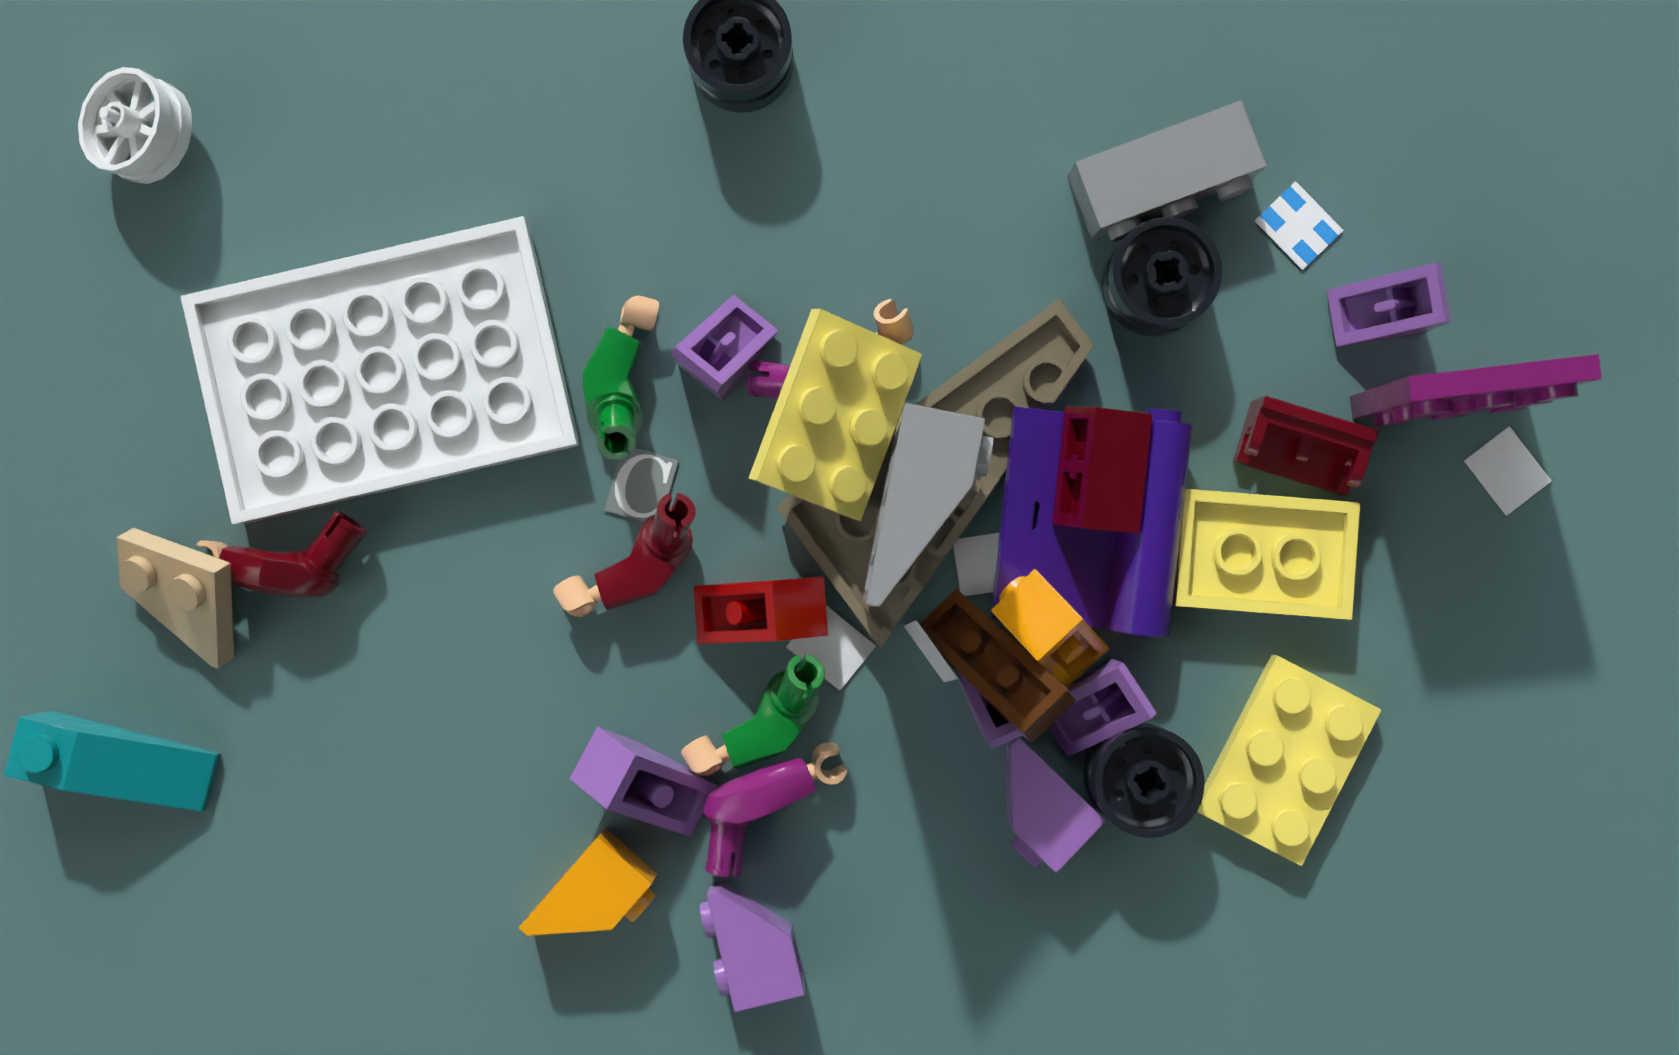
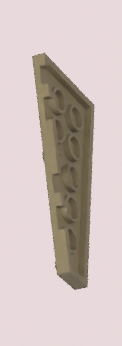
(1019, 371)

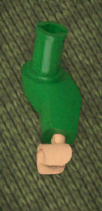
(609, 395)
(781, 716)

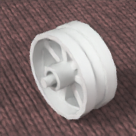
(152, 132)

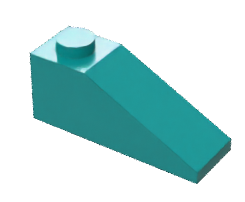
(110, 762)

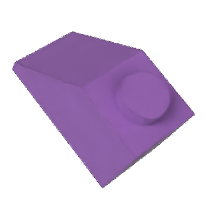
(641, 782)
(1044, 810)

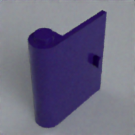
(1104, 575)

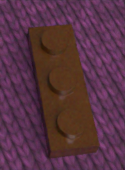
(996, 666)

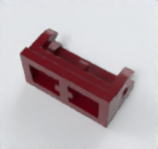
(1304, 445)
(1102, 469)

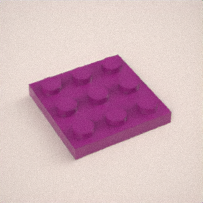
(1475, 390)

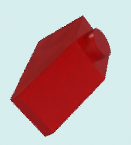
(760, 611)

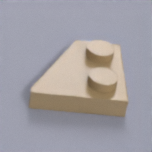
(181, 590)

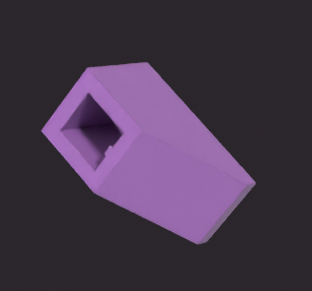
(755, 947)

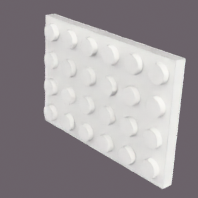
(379, 371)

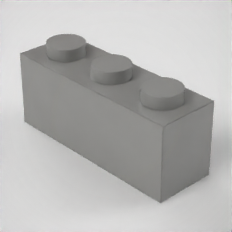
(1167, 172)

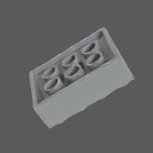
(928, 474)

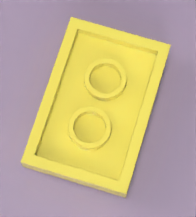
(835, 415)
(1267, 554)
(1287, 759)

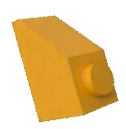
(1049, 627)
(595, 891)

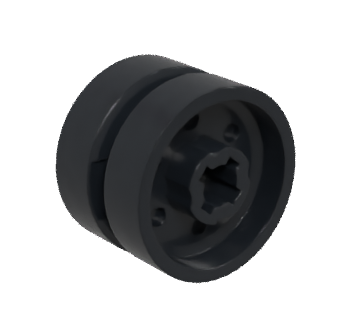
(746, 79)
(1190, 280)
(1153, 806)

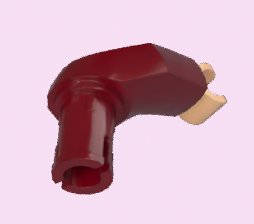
(654, 558)
(294, 573)

